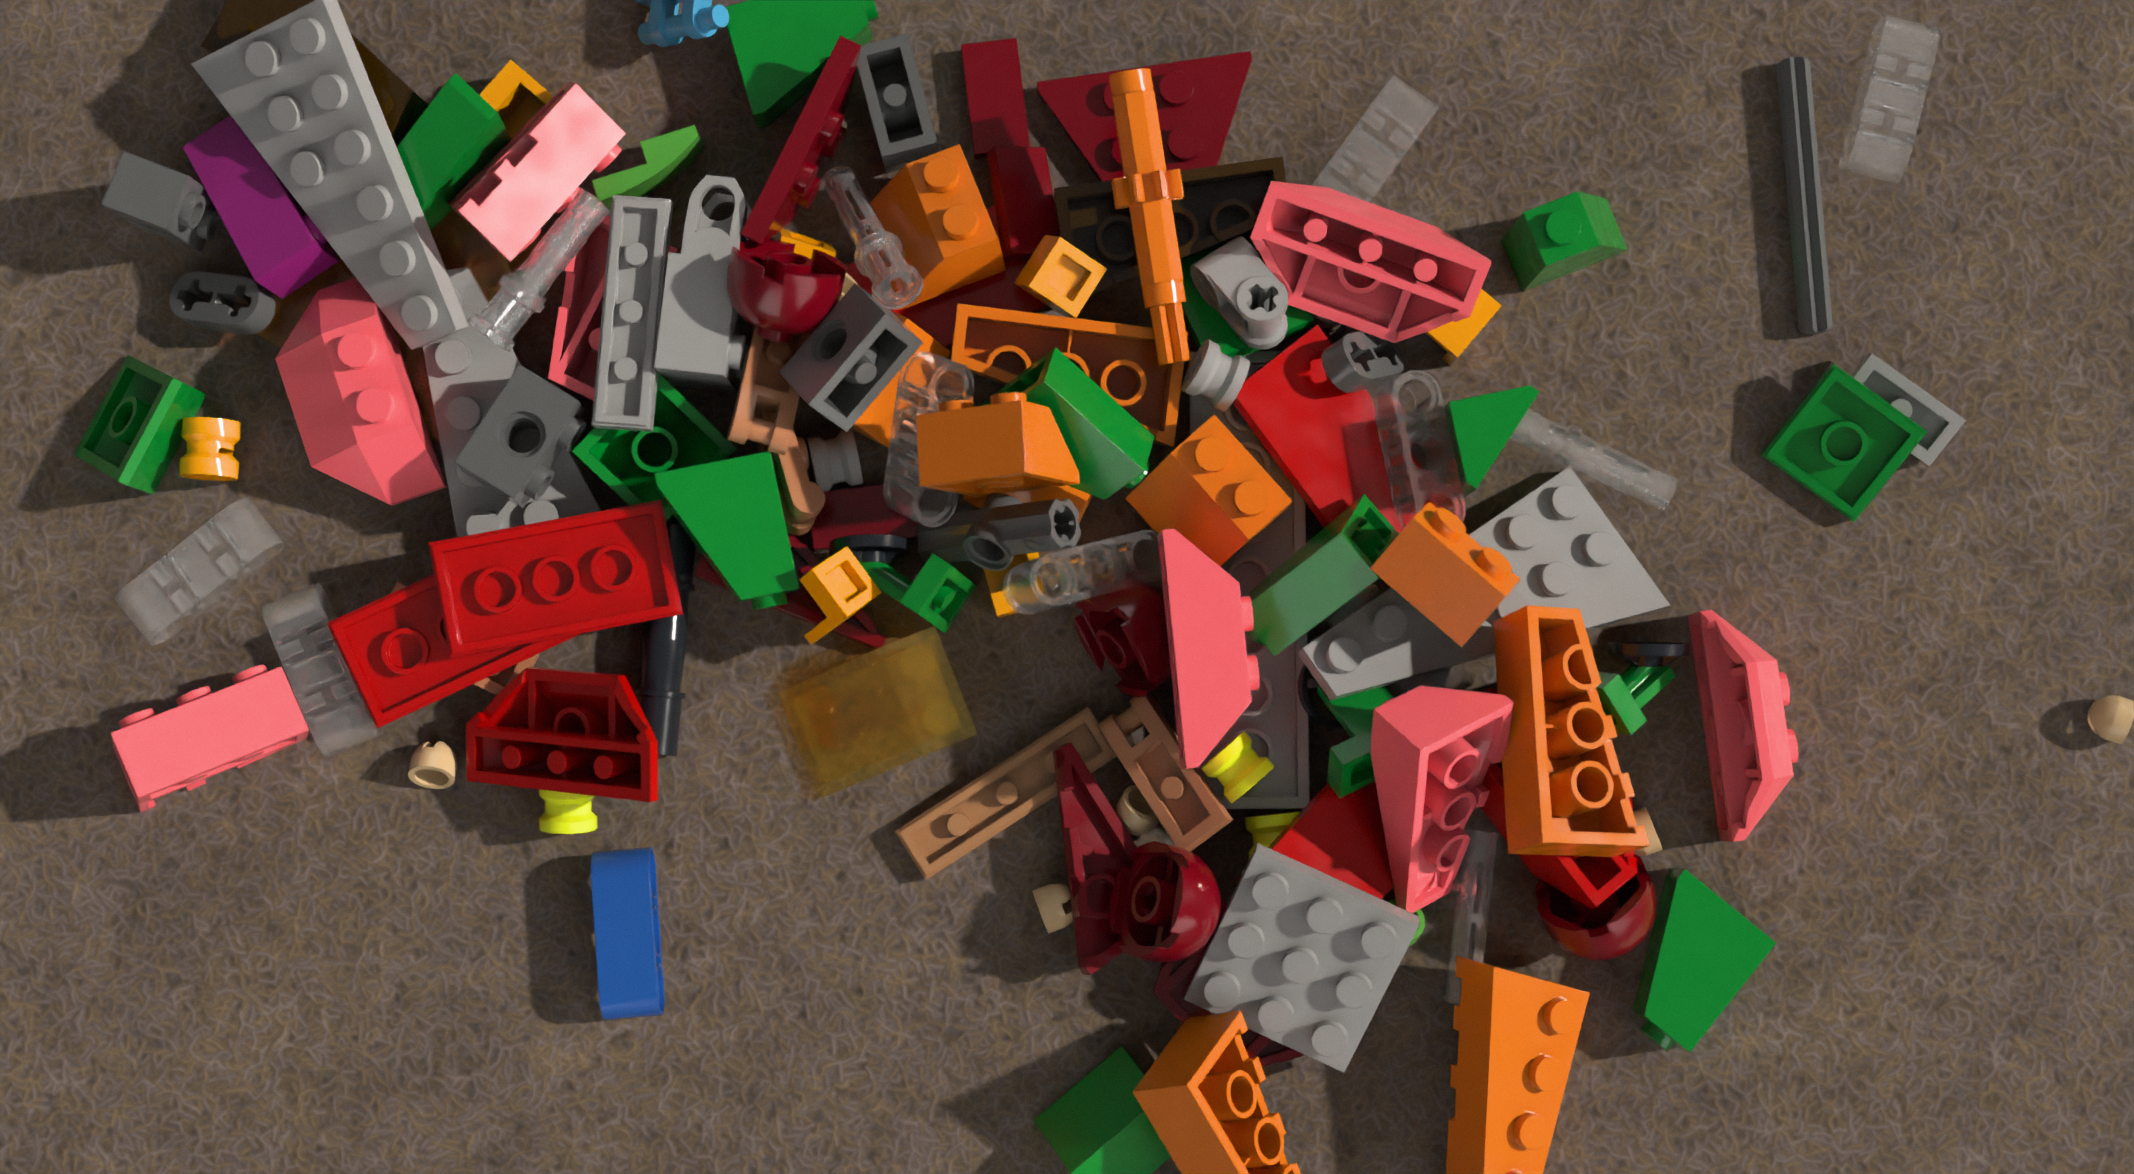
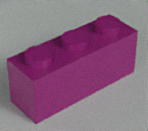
(258, 210)

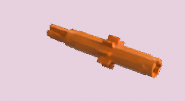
(1148, 195)

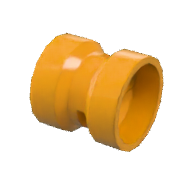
(210, 449)

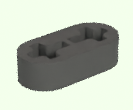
(225, 292)
(1361, 361)

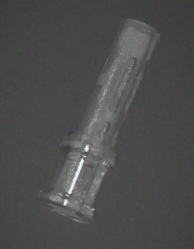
(846, 196)
(525, 289)

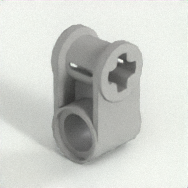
(1243, 293)

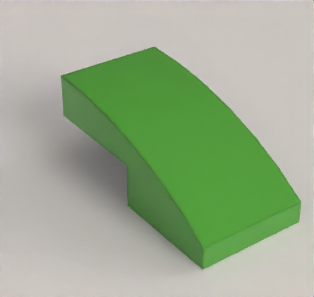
(665, 159)

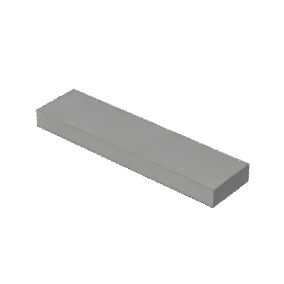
(632, 313)

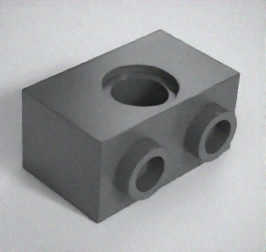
(896, 102)
(162, 202)
(850, 357)
(522, 404)

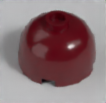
(783, 289)
(1130, 633)
(1165, 903)
(1606, 930)

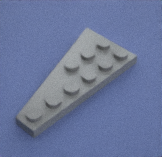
(322, 132)
(464, 382)

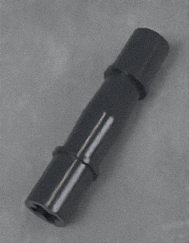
(664, 653)

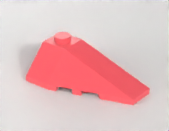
(1429, 777)

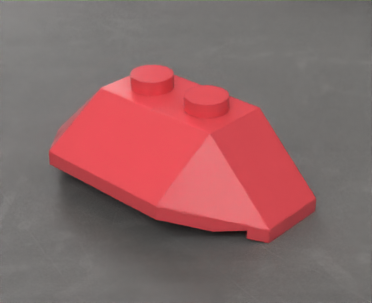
(1365, 262)
(357, 398)
(1205, 646)
(1742, 723)

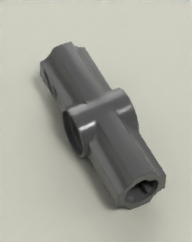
(1001, 531)

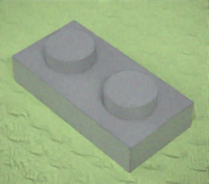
(1914, 402)

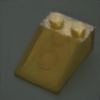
(878, 712)

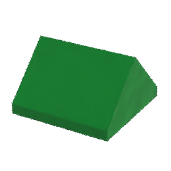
(139, 425)
(1482, 428)
(630, 458)
(1101, 1123)

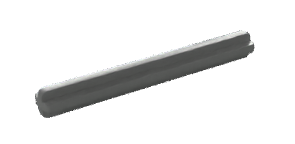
(1804, 196)

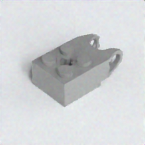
(698, 327)

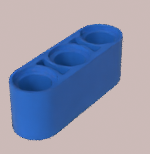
(627, 933)

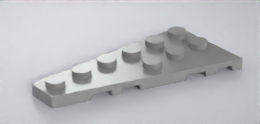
(1556, 547)

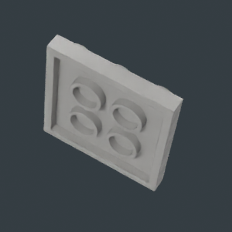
(1302, 957)

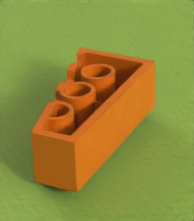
(1560, 756)

